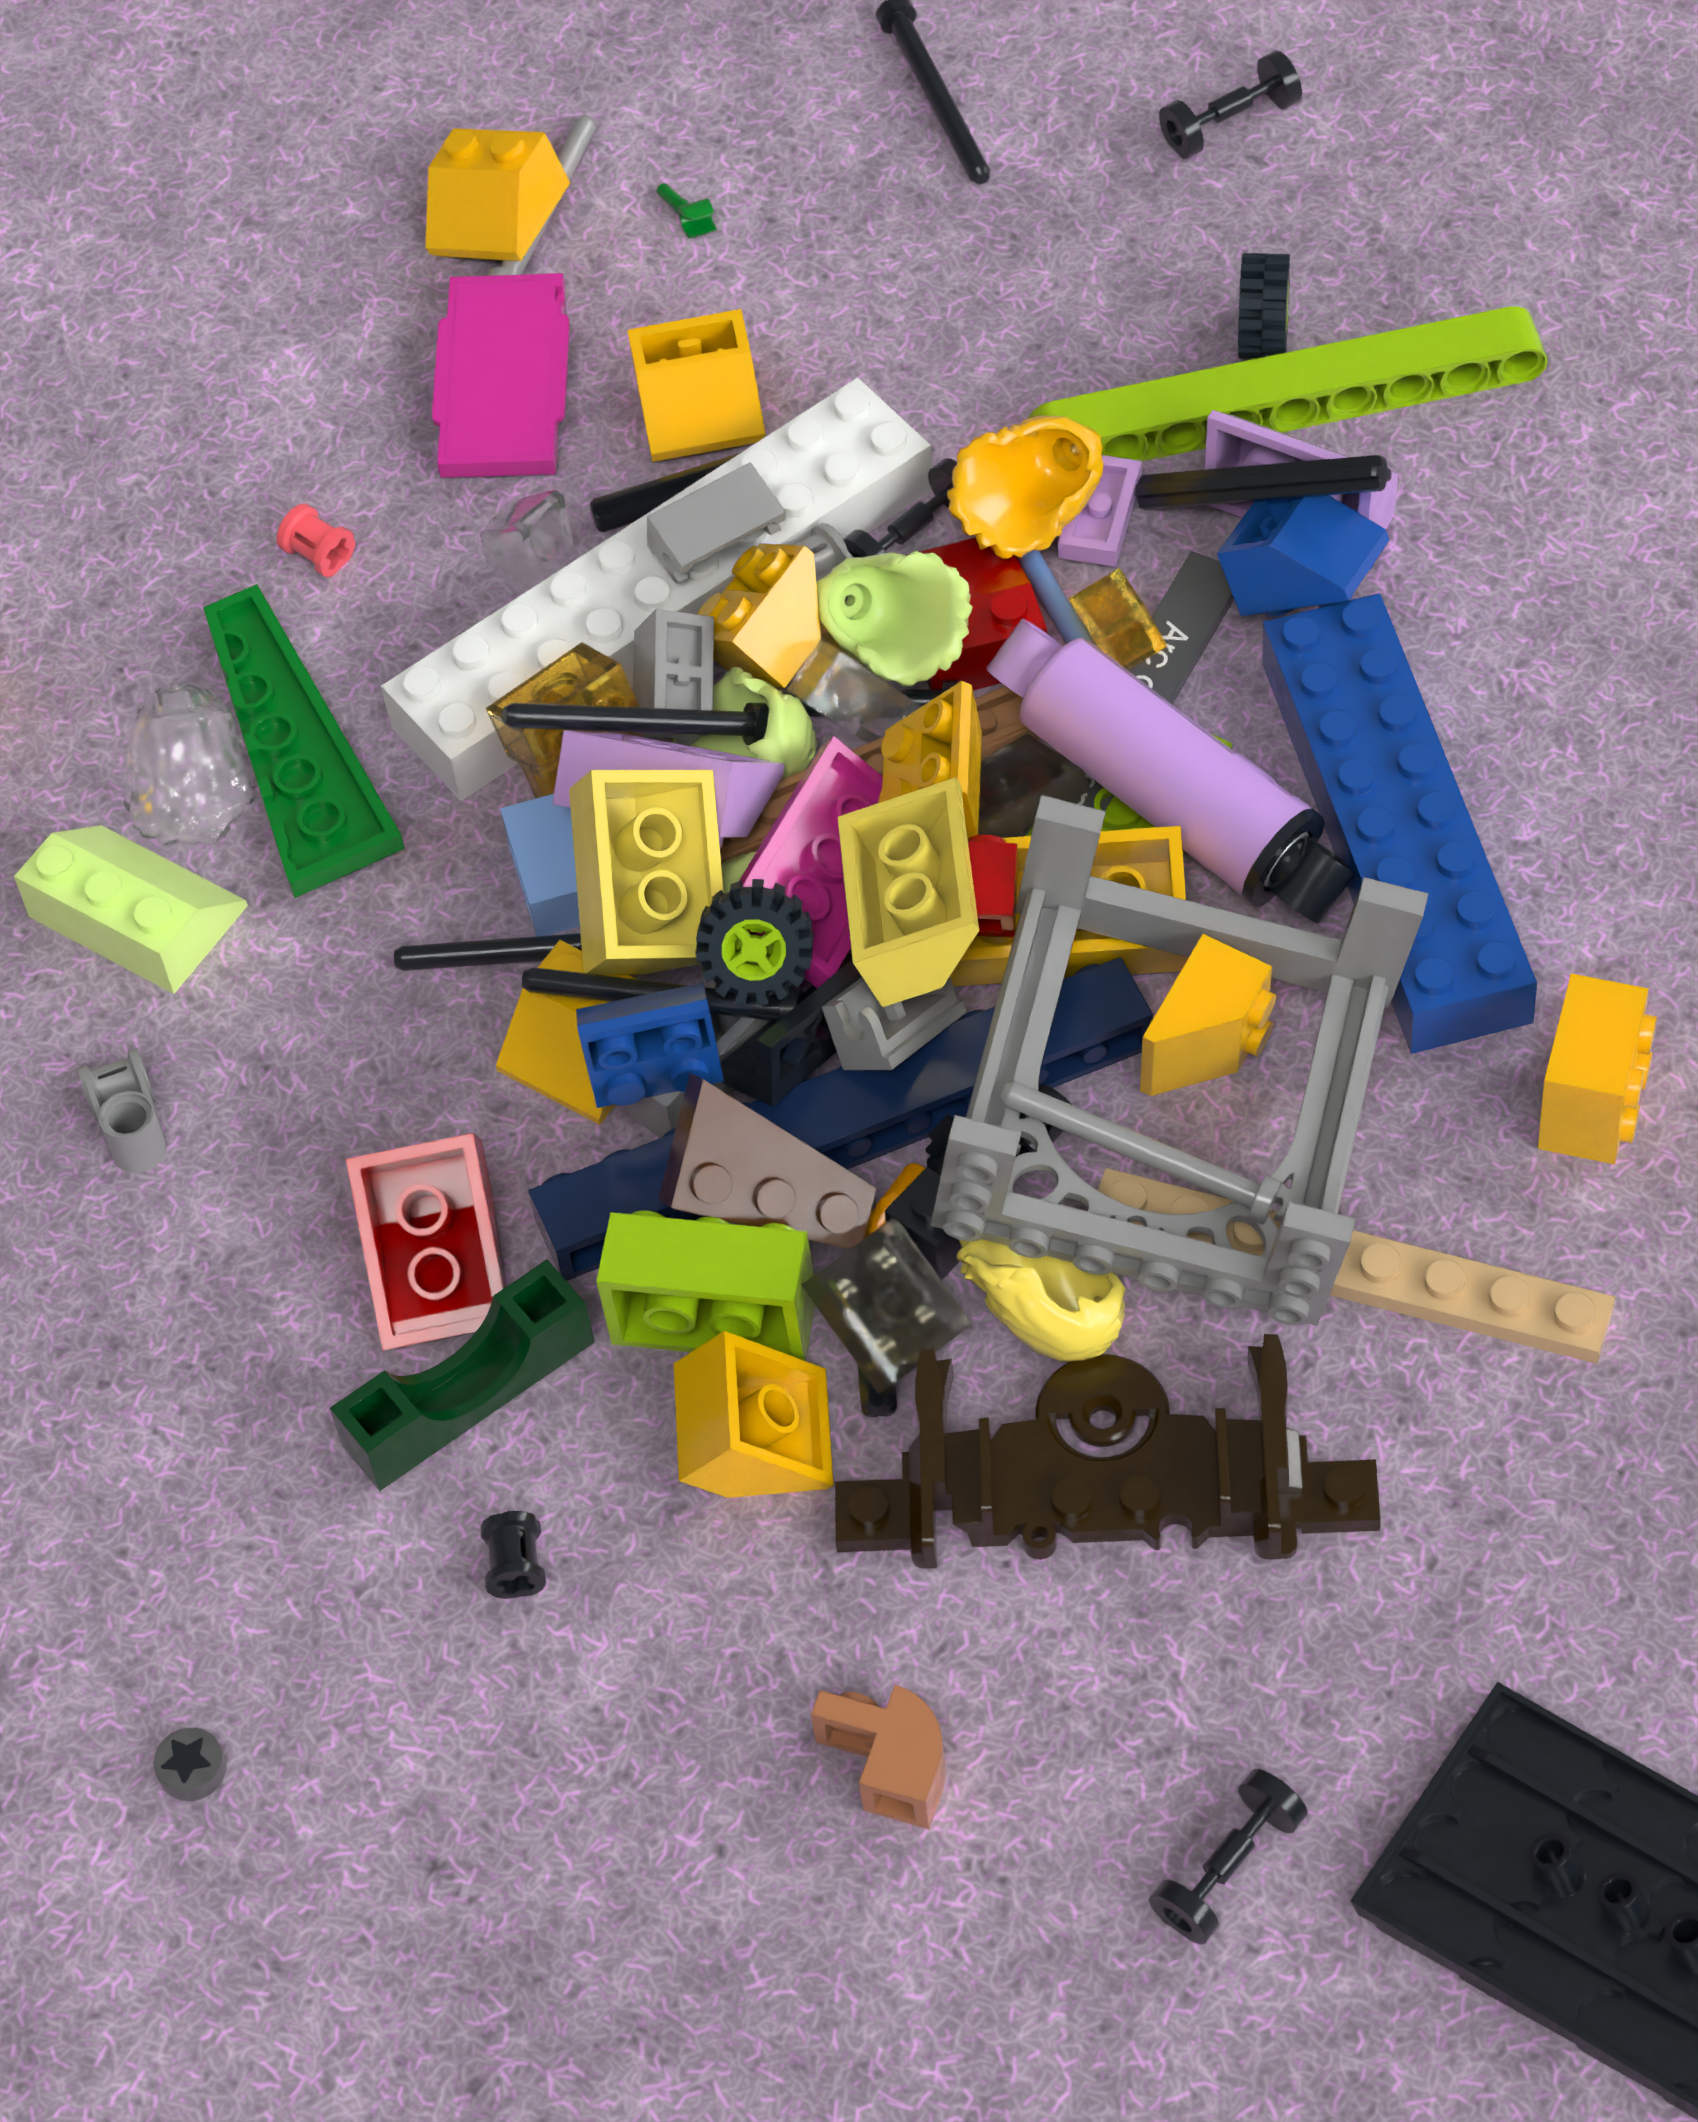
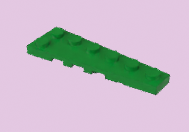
(306, 771)

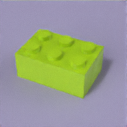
(692, 1279)

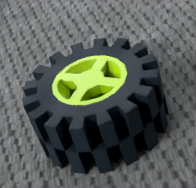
(1263, 305)
(749, 962)

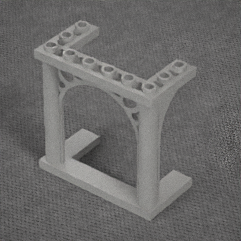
(980, 1158)

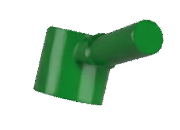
(693, 216)

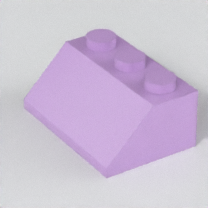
(1244, 443)
(740, 781)

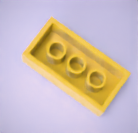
(1131, 857)

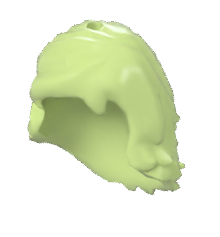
(899, 615)
(788, 731)

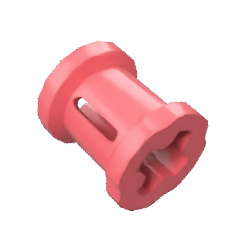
(315, 539)

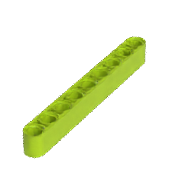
(1314, 383)

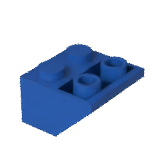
(1298, 554)
(648, 1045)

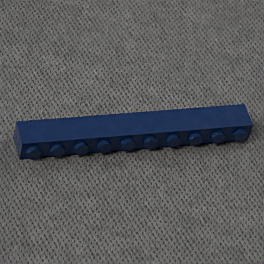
(855, 1112)

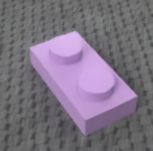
(1102, 525)

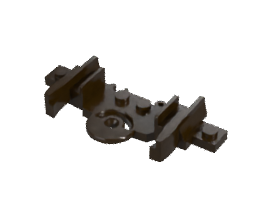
(1181, 1472)

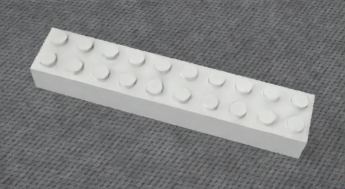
(833, 464)

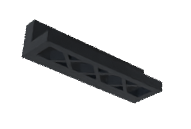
(790, 1048)

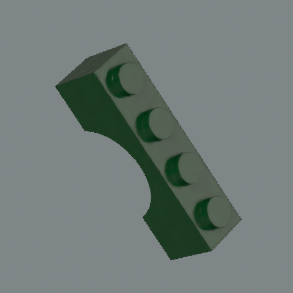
(406, 1419)

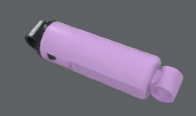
(1172, 771)

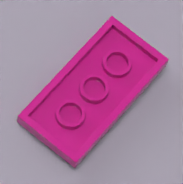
(806, 849)

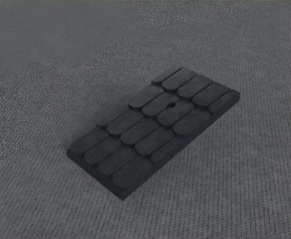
(1585, 1868)

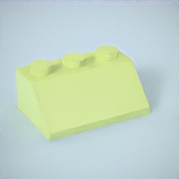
(126, 903)

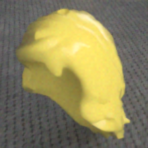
(1047, 1300)

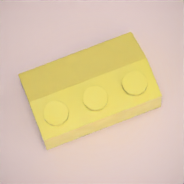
(643, 866)
(909, 890)

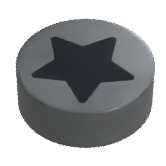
(190, 1764)

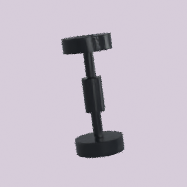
(1277, 80)
(912, 521)
(1269, 1801)

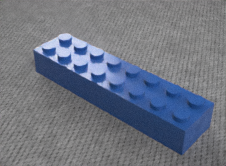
(1399, 816)

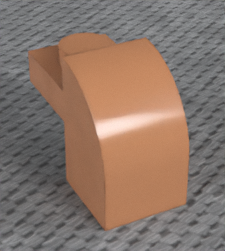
(902, 1747)

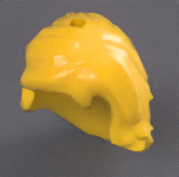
(1025, 483)

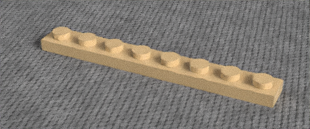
(1417, 1279)

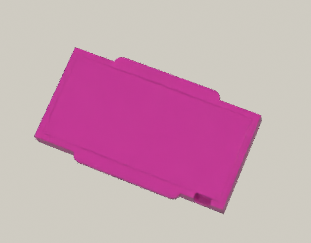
(501, 375)

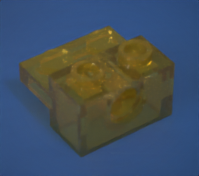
(575, 678)

